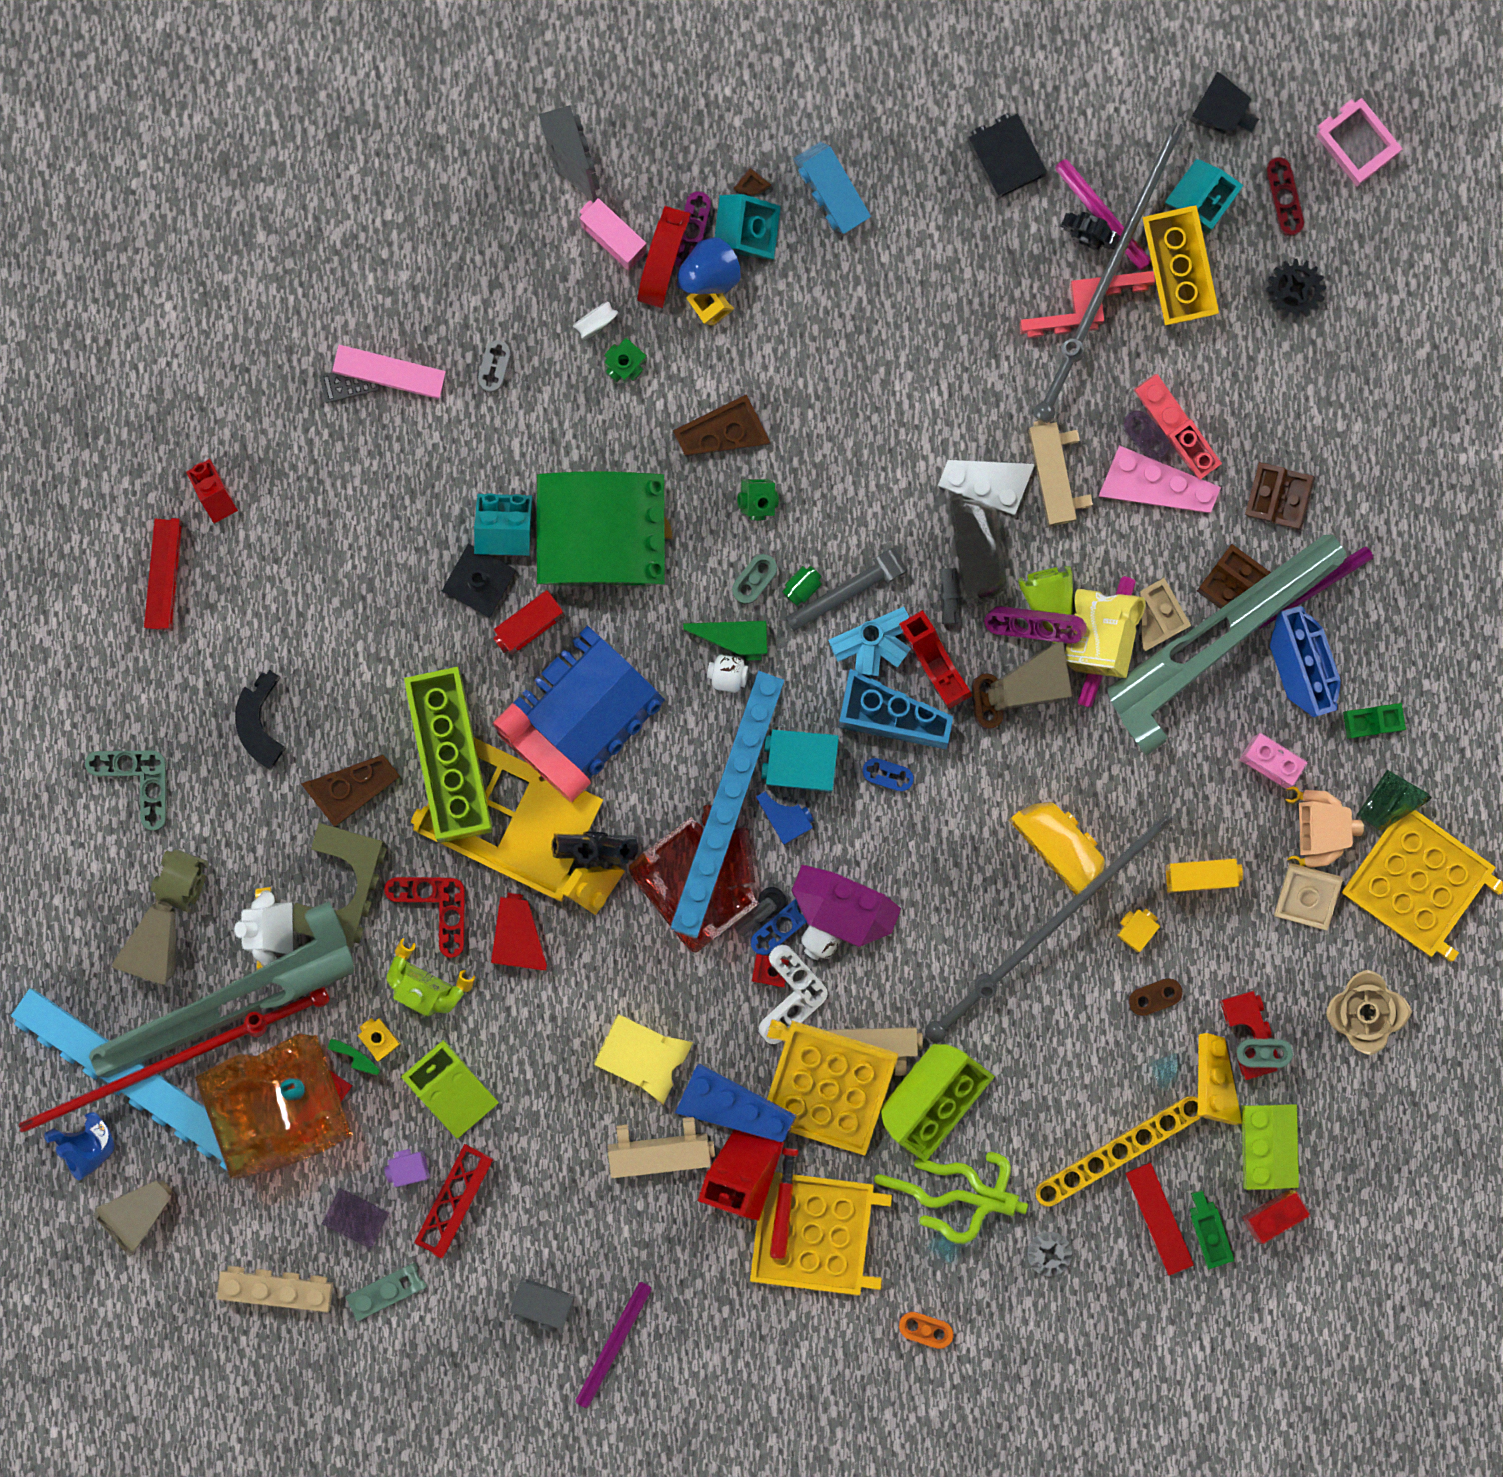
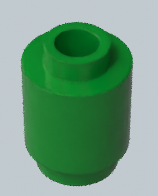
(802, 585)

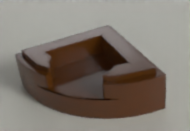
(751, 184)

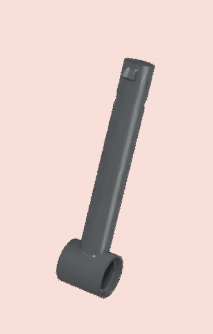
(886, 567)

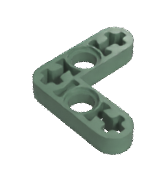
(146, 777)

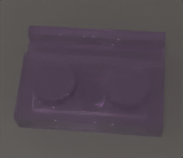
(355, 1218)

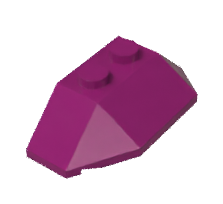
(843, 906)

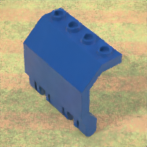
(591, 703)

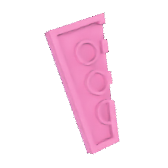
(1148, 481)

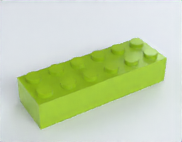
(448, 755)

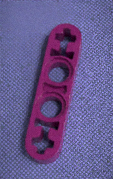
(1034, 620)

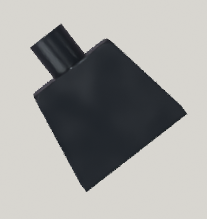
(1224, 108)

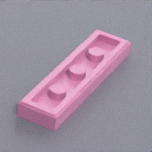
(388, 371)

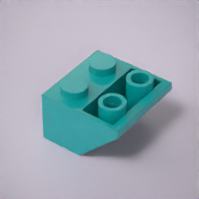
(1208, 189)
(503, 524)

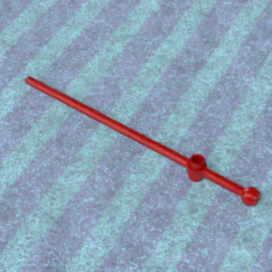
(254, 1025)

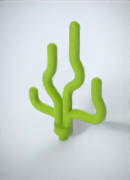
(991, 1200)

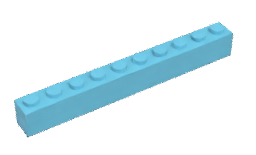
(155, 1093)

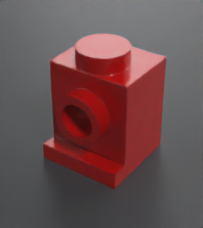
(761, 975)

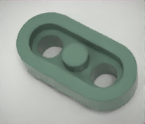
(754, 579)
(1264, 1053)

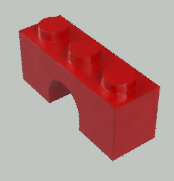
(1246, 1010)

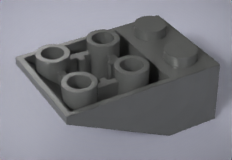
(568, 149)

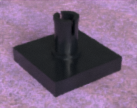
(479, 581)

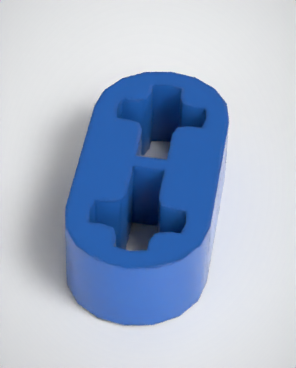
(889, 768)

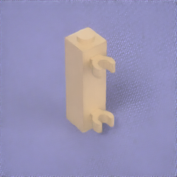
(1052, 473)
(900, 1040)
(659, 1154)

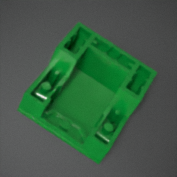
(600, 529)

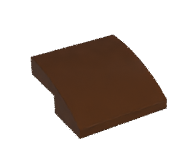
(1280, 495)
(1231, 577)

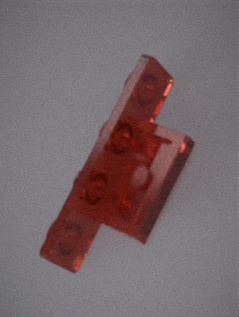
(735, 869)

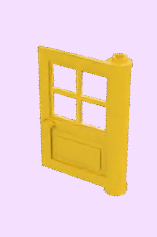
(527, 842)

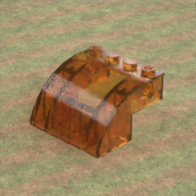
(259, 1126)

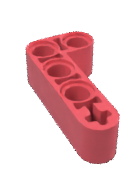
(540, 753)

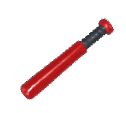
(783, 1208)

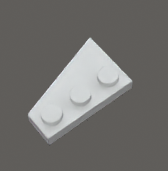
(990, 482)

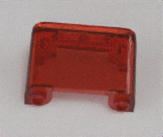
(662, 877)

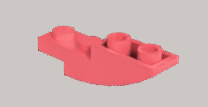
(1177, 426)

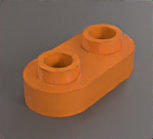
(925, 1331)

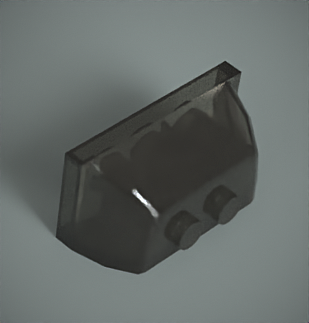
(978, 550)

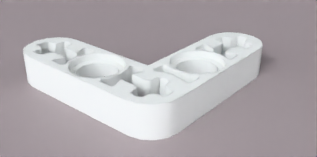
(800, 997)

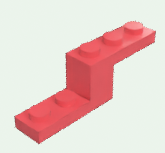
(1081, 294)

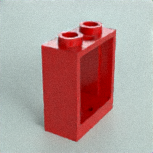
(528, 623)

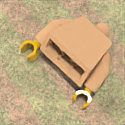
(1324, 827)

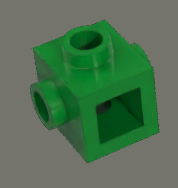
(628, 352)
(757, 498)

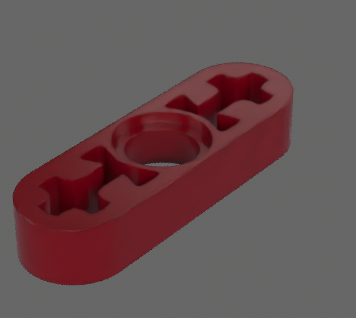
(1295, 214)

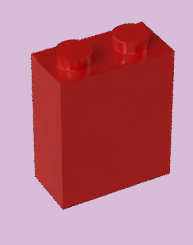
(1275, 1216)

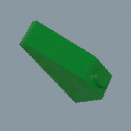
(739, 638)

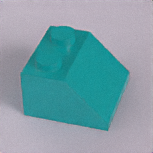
(748, 225)

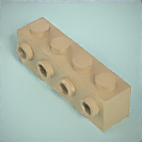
(275, 1290)

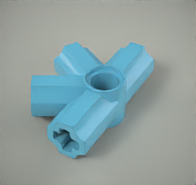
(870, 652)

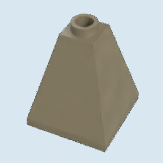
(152, 946)
(133, 1214)

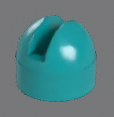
(292, 1094)

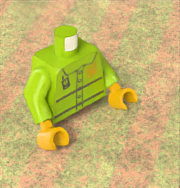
(421, 989)

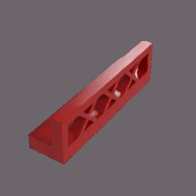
(163, 574)
(462, 1206)

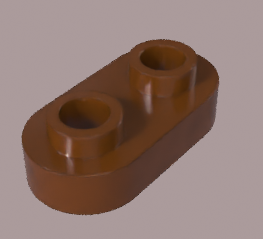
(981, 702)
(1155, 996)

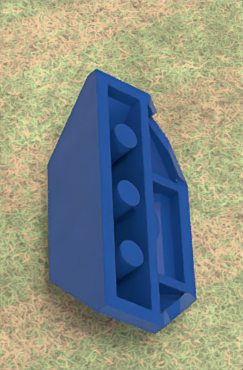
(1305, 662)

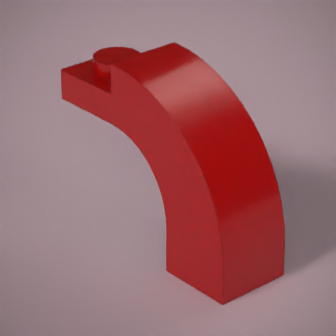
(662, 256)
(934, 659)

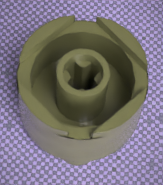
(179, 879)

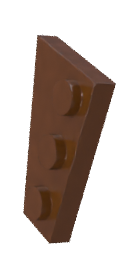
(723, 429)
(349, 789)

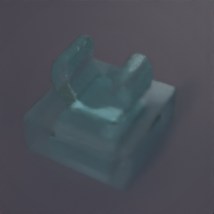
(944, 1247)

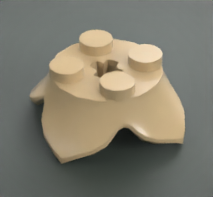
(1389, 1010)

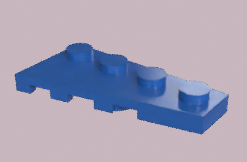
(728, 1104)

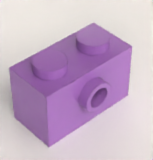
(407, 1168)

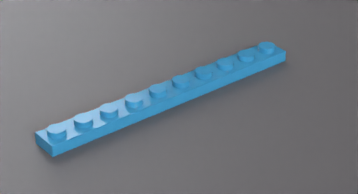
(727, 804)

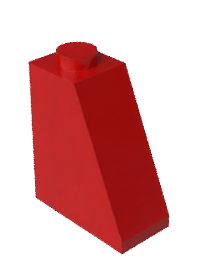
(517, 936)

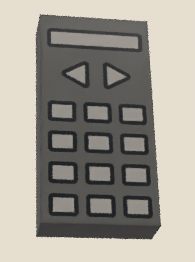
(341, 387)

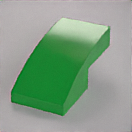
(1374, 720)
(360, 1061)

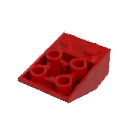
(742, 1174)

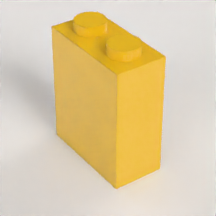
(1203, 875)

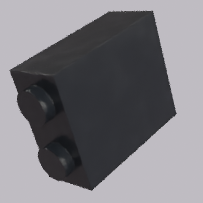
(1006, 155)

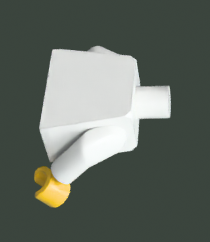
(266, 928)

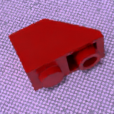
(211, 491)

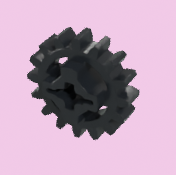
(1090, 231)
(1300, 300)

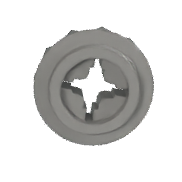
(1047, 1240)

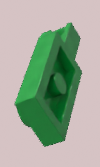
(1210, 1232)

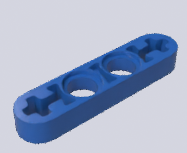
(797, 921)

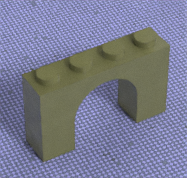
(363, 855)

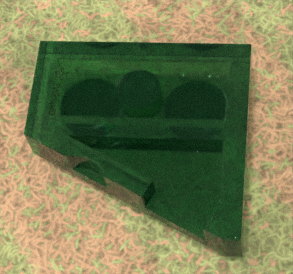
(1391, 801)

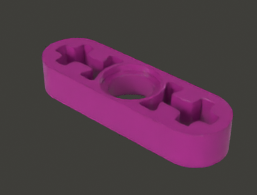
(704, 212)

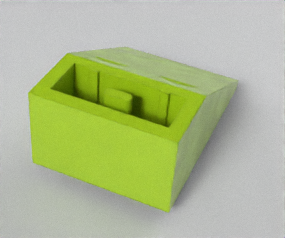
(450, 1089)

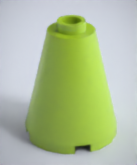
(1049, 592)

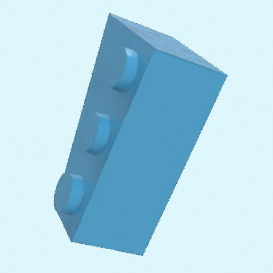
(831, 187)

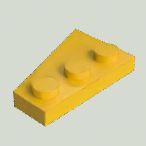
(1215, 1081)

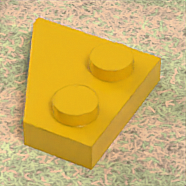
(592, 886)

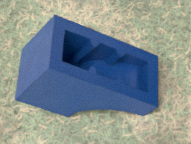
(786, 820)

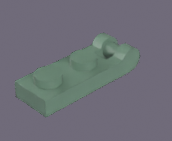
(385, 1292)

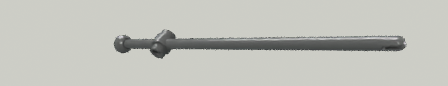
(1045, 411)
(987, 983)

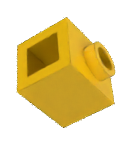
(1138, 928)

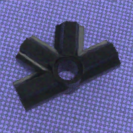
(595, 847)

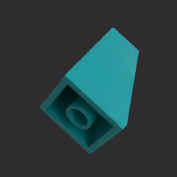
(800, 760)

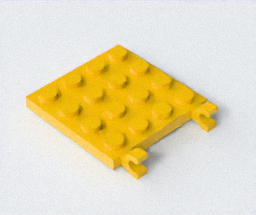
(1420, 882)
(830, 1084)
(824, 1236)

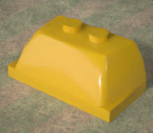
(1060, 843)

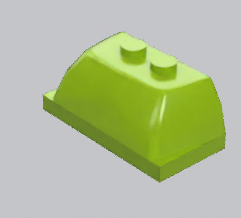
(933, 1098)

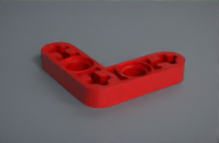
(438, 896)

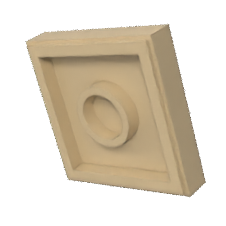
(1308, 896)

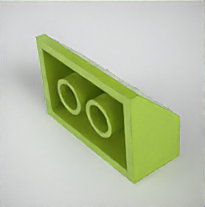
(1270, 1146)

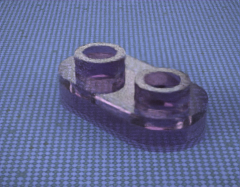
(1147, 434)

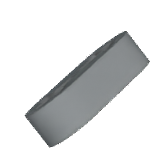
(487, 364)

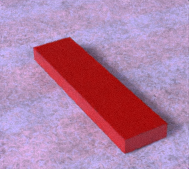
(1159, 1219)

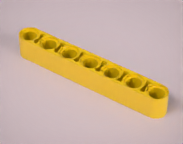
(1104, 1152)

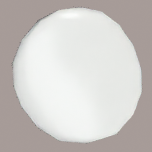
(595, 320)

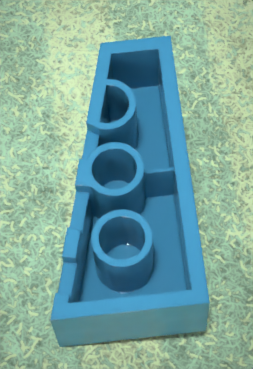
(891, 714)

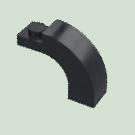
(249, 725)

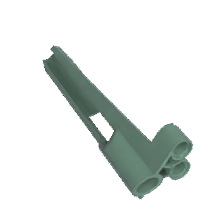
(1161, 679)
(297, 972)

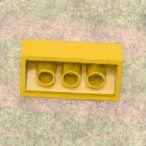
(1180, 265)

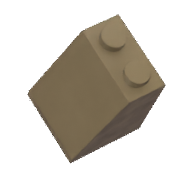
(1034, 681)

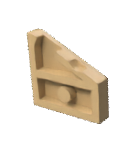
(1161, 616)

